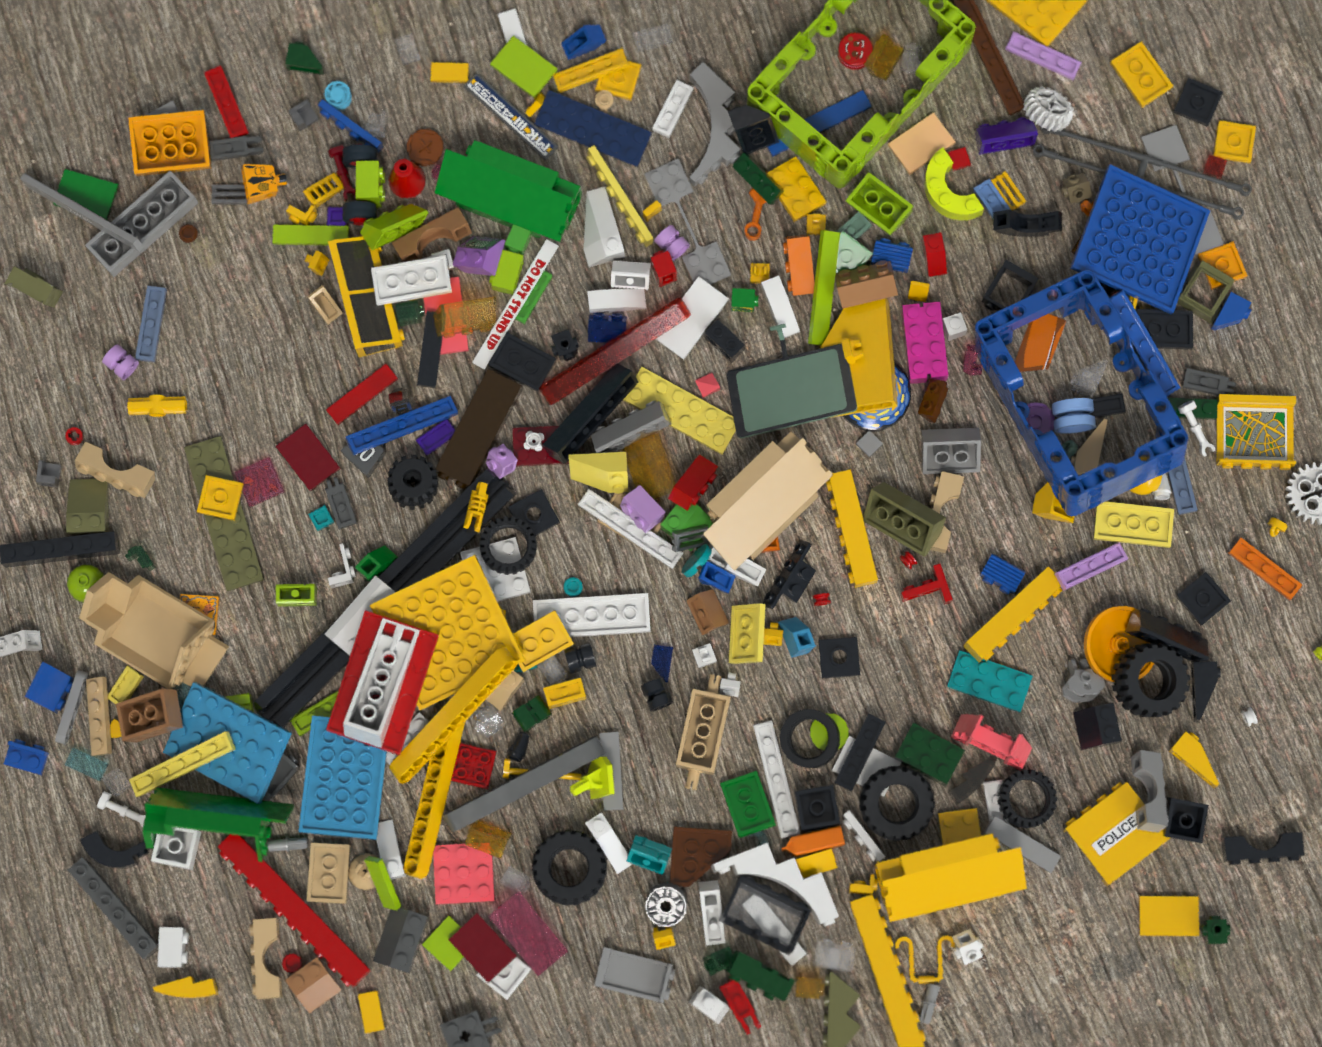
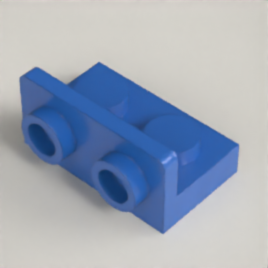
(25, 757)

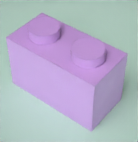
(642, 509)

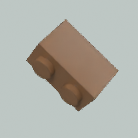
(313, 985)

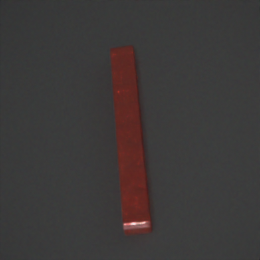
(615, 351)

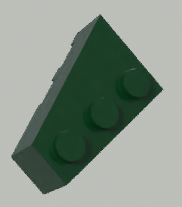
(759, 976)

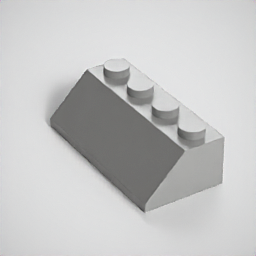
(631, 429)

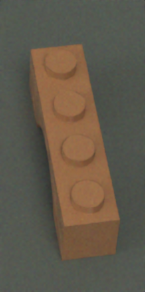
(450, 226)

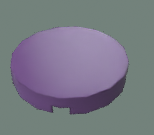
(1040, 417)

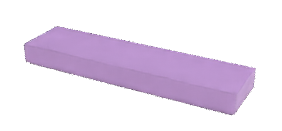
(1043, 56)
(1091, 566)

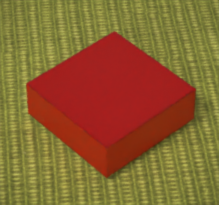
(960, 159)

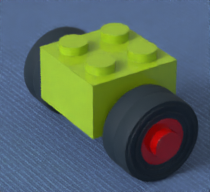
(369, 183)

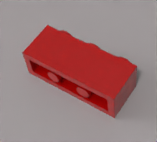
(694, 483)

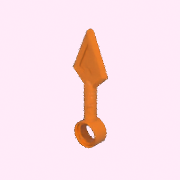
(759, 201)

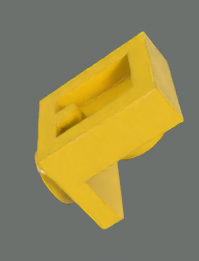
(860, 887)

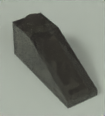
(400, 401)

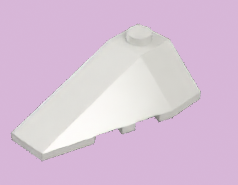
(601, 233)

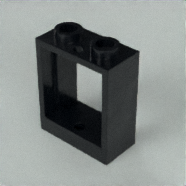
(1015, 272)

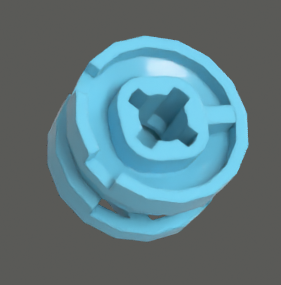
(338, 95)

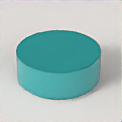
(573, 587)

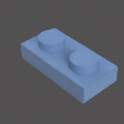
(990, 197)

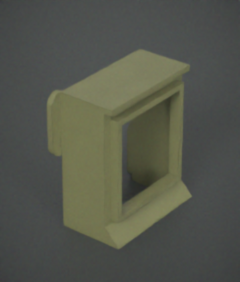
(34, 286)
(1197, 308)

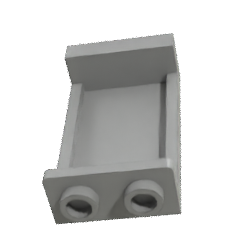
(634, 975)

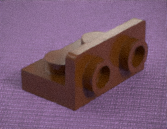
(933, 400)

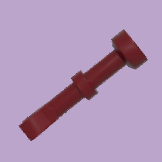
(337, 153)

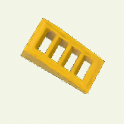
(320, 184)

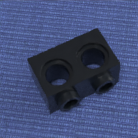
(724, 341)

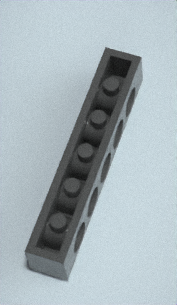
(114, 908)

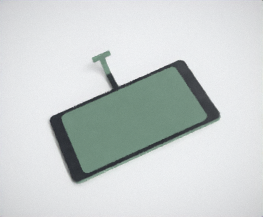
(791, 390)

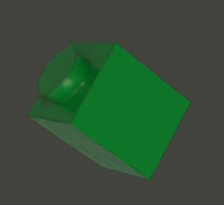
(744, 300)

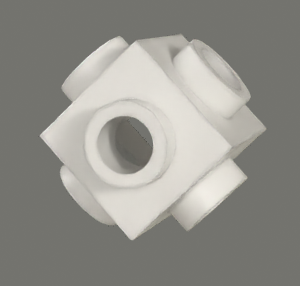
(967, 947)

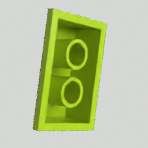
(880, 204)
(392, 225)

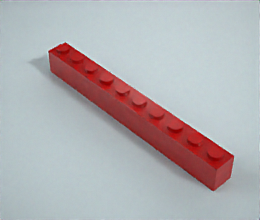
(294, 908)

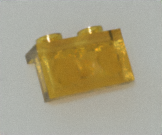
(883, 58)

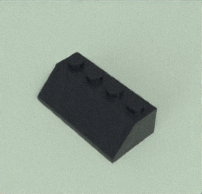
(1158, 630)

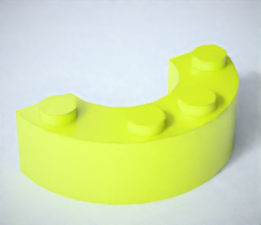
(941, 197)

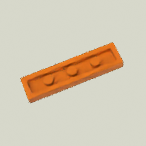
(1265, 569)

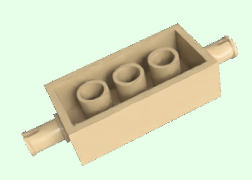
(703, 732)

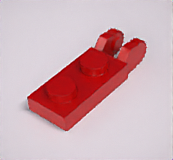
(739, 1004)

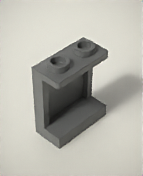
(284, 772)

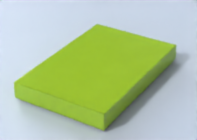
(523, 67)

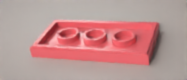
(458, 342)

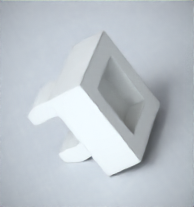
(704, 655)
(730, 686)

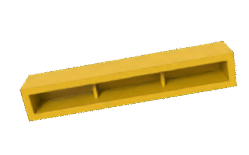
(852, 528)
(1010, 617)

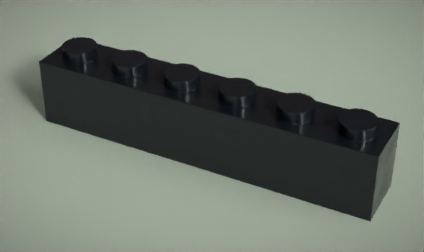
(590, 413)
(59, 549)

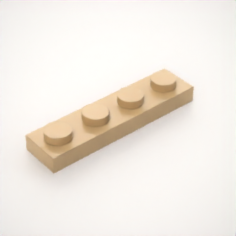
(99, 716)

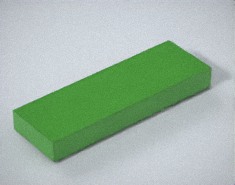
(534, 297)

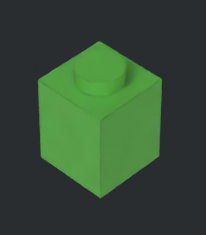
(518, 240)

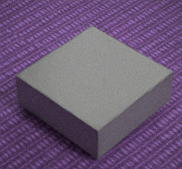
(869, 443)

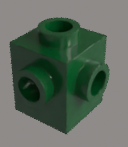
(1211, 936)

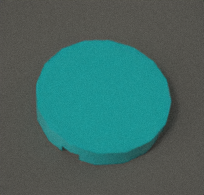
(698, 558)

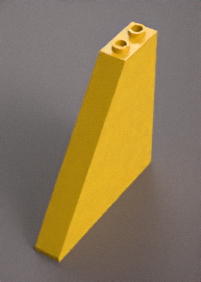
(875, 371)

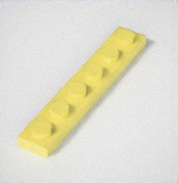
(623, 203)
(182, 764)

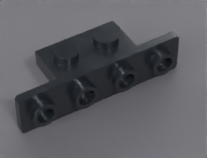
(793, 577)

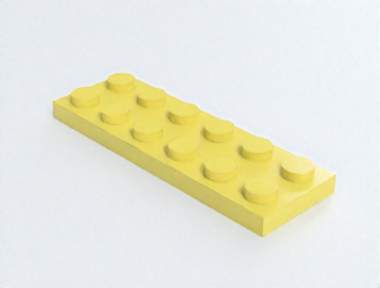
(686, 411)

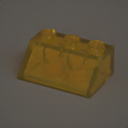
(465, 317)
(650, 466)

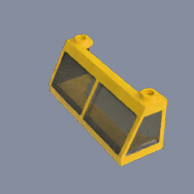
(371, 326)

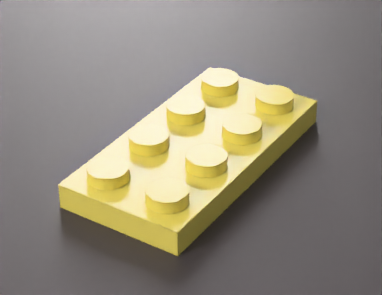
(1134, 524)

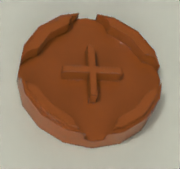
(425, 147)

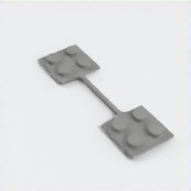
(1170, 148)
(670, 185)

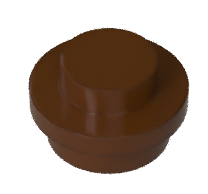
(188, 233)

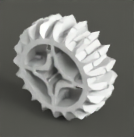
(1048, 108)

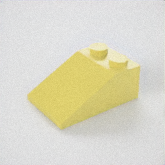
(601, 470)

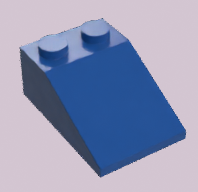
(49, 688)

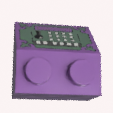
(479, 255)

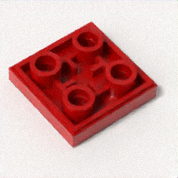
(474, 766)

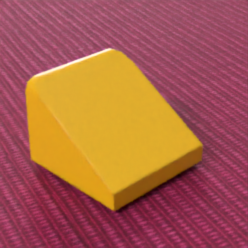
(918, 291)

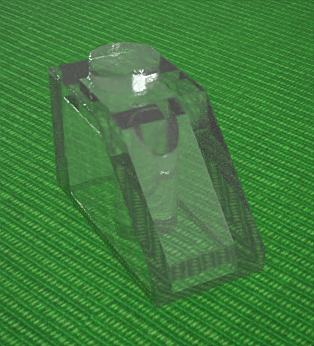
(1088, 379)

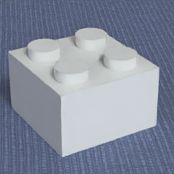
(177, 849)

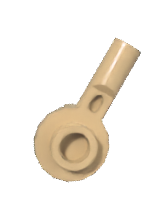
(604, 100)

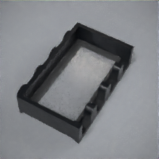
(765, 914)

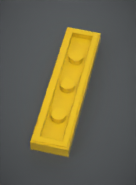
(590, 70)

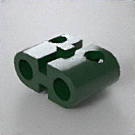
(531, 713)

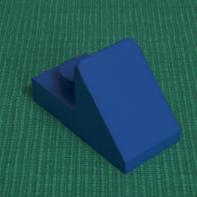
(716, 577)

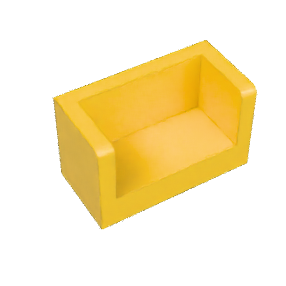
(564, 693)

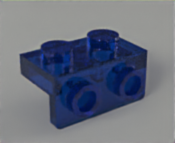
(605, 327)

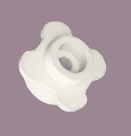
(533, 436)

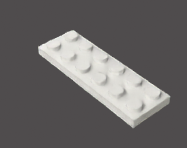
(599, 614)

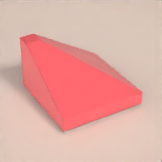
(707, 385)

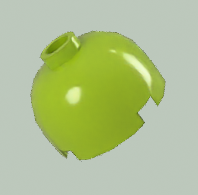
(81, 579)

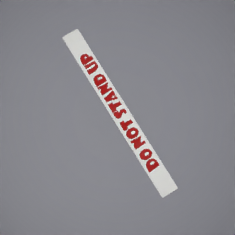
(515, 304)

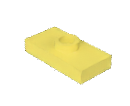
(125, 685)

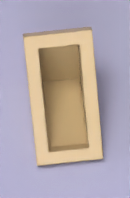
(324, 304)

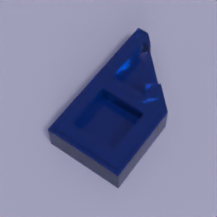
(662, 660)

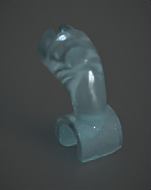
(762, 838)

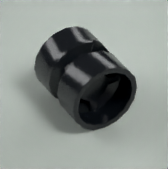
(578, 658)
(656, 694)

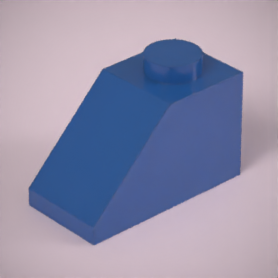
(583, 41)
(1232, 312)

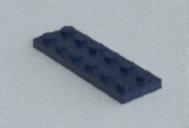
(593, 128)

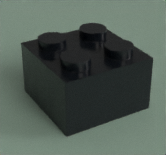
(817, 808)

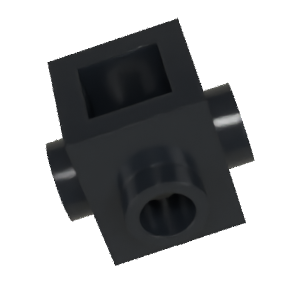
(564, 339)

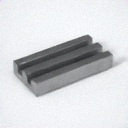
(214, 194)
(676, 548)

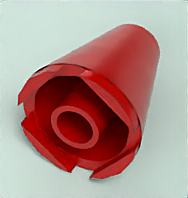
(406, 179)

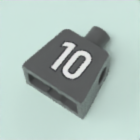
(365, 461)

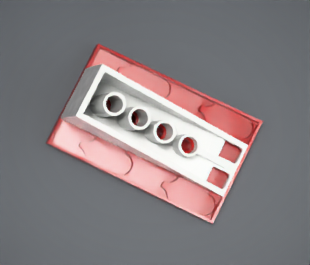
(382, 683)

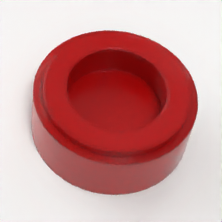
(292, 963)

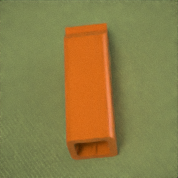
(815, 841)

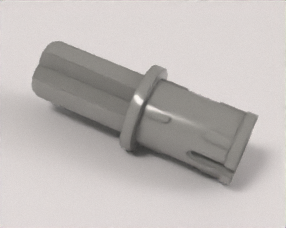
(287, 844)
(929, 1003)

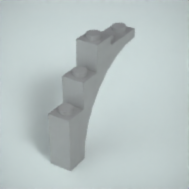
(717, 97)

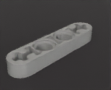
(71, 707)

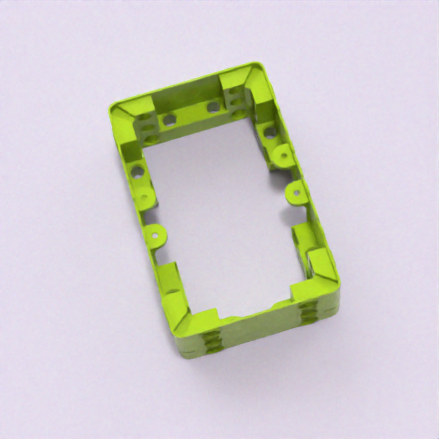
(825, 158)

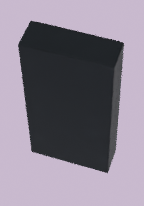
(1108, 405)

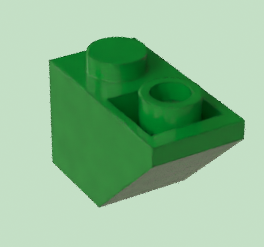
(375, 563)

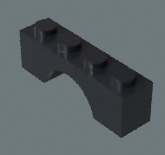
(1238, 849)

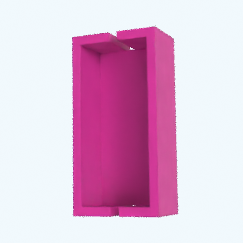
(924, 342)

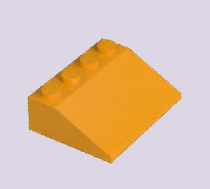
(169, 143)

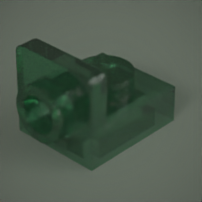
(144, 559)
(717, 961)

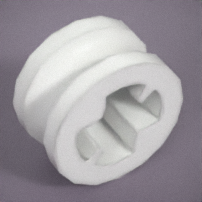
(1249, 717)

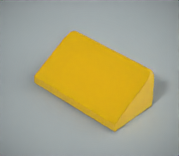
(816, 863)

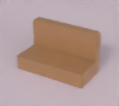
(707, 611)

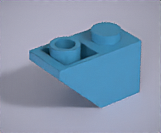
(796, 636)

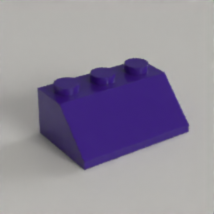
(1005, 136)

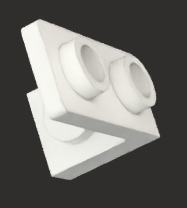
(340, 579)
(20, 641)

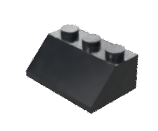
(753, 128)

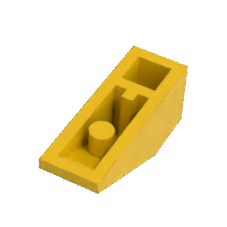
(1192, 754)

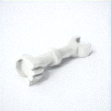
(1186, 409)
(104, 802)

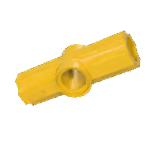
(157, 405)

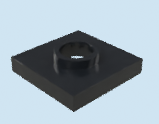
(538, 499)
(829, 668)

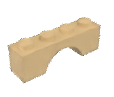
(135, 480)
(948, 488)
(264, 934)

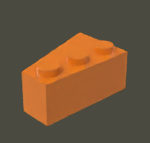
(799, 265)

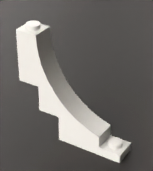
(761, 863)

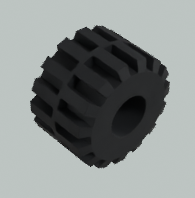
(412, 470)

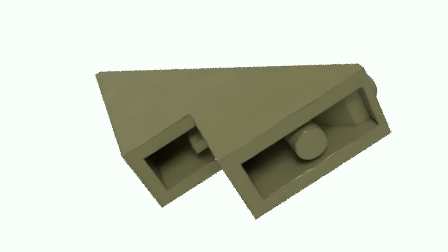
(839, 1001)

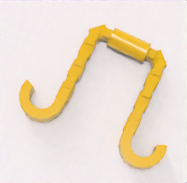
(925, 979)

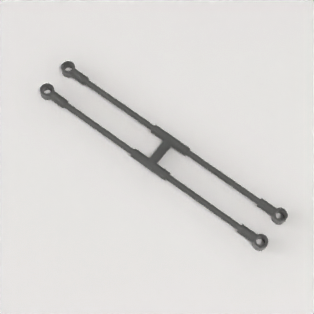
(1145, 159)

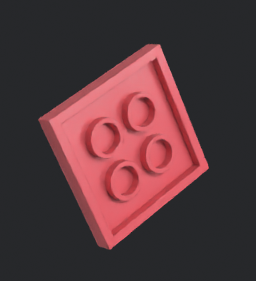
(462, 875)

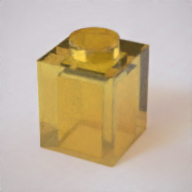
(809, 988)

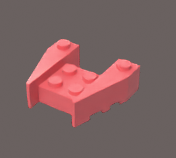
(970, 732)

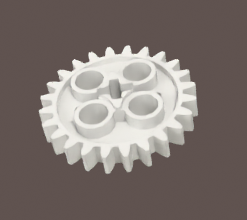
(1309, 477)

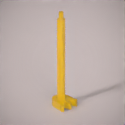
(517, 771)

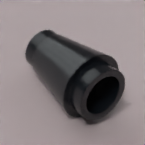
(518, 748)

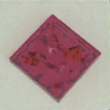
(259, 482)

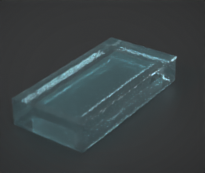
(86, 764)

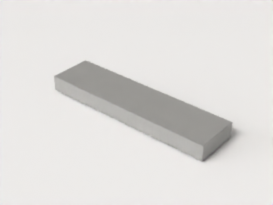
(611, 746)
(1030, 848)

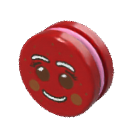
(854, 50)

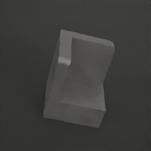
(303, 115)
(48, 474)

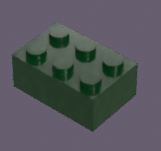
(929, 754)

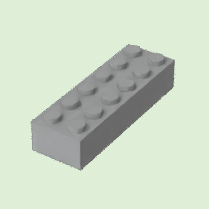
(145, 219)

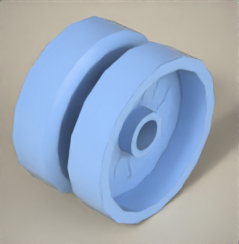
(1073, 415)

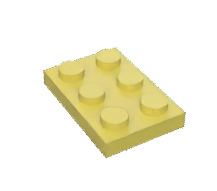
(747, 633)

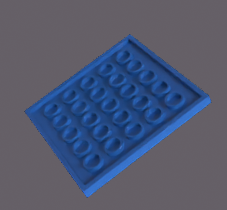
(1140, 239)

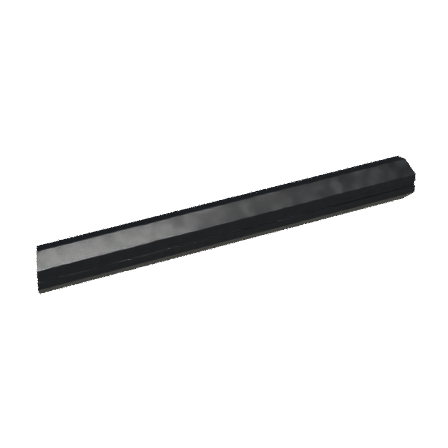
(420, 560)

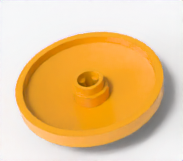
(1107, 640)

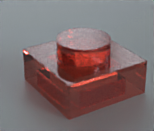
(1214, 167)

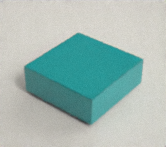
(321, 518)

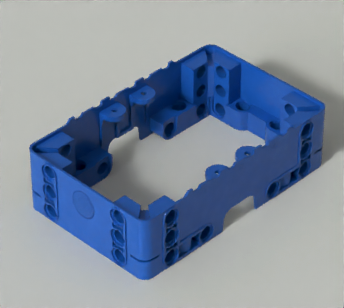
(1093, 487)

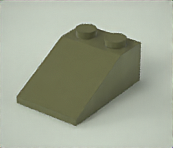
(87, 507)

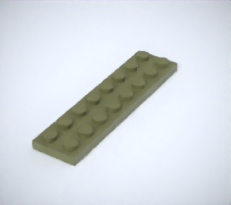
(229, 538)

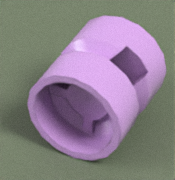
(671, 242)
(122, 363)

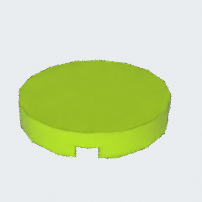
(820, 735)

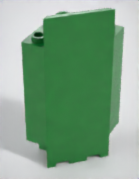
(509, 190)
(211, 813)

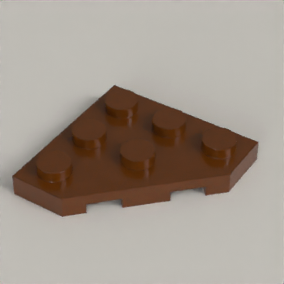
(695, 853)

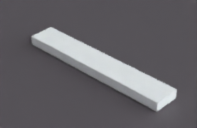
(626, 527)
(776, 779)

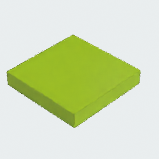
(441, 947)

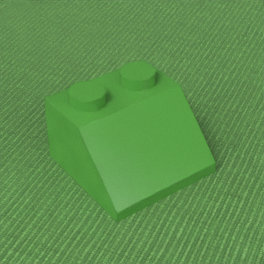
(682, 519)

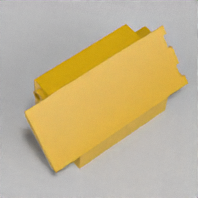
(949, 877)

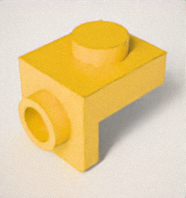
(297, 215)

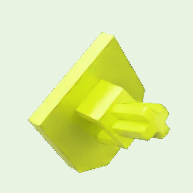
(597, 780)

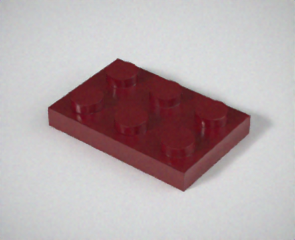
(531, 456)

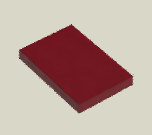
(308, 457)
(482, 948)

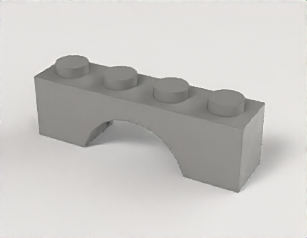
(1148, 768)

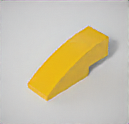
(188, 988)

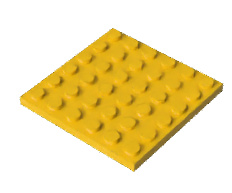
(463, 614)

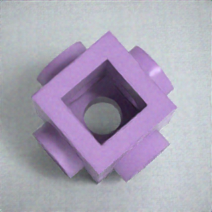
(501, 461)

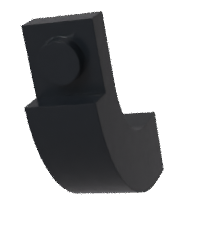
(1026, 225)
(99, 851)

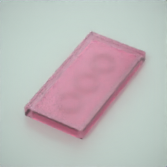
(528, 933)

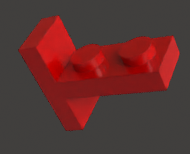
(929, 586)

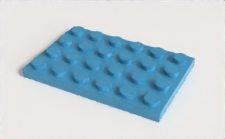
(256, 741)
(341, 785)

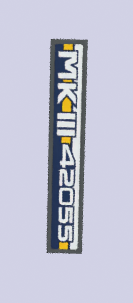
(511, 116)

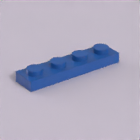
(344, 122)

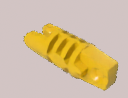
(476, 506)

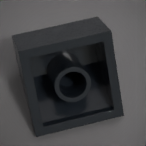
(1097, 726)
(1185, 820)

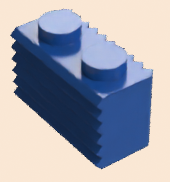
(898, 254)
(1002, 574)

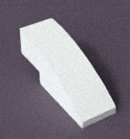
(616, 300)
(780, 305)
(747, 571)

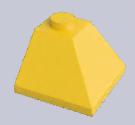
(1048, 506)

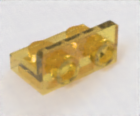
(487, 838)

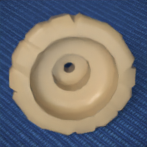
(356, 873)

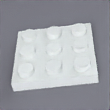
(502, 585)

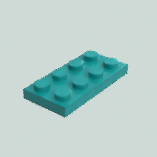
(989, 681)

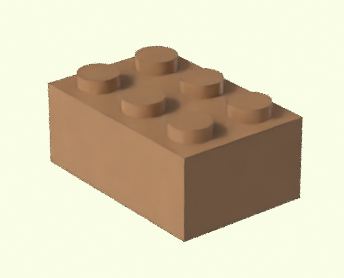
(866, 284)
(149, 715)

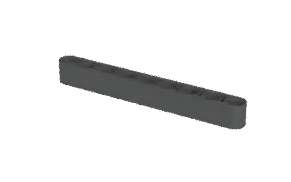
(524, 784)

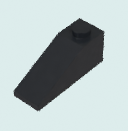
(1204, 679)

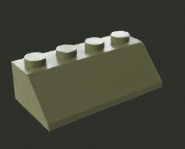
(903, 518)

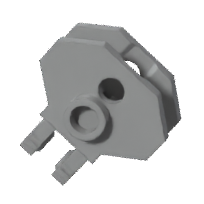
(1082, 683)

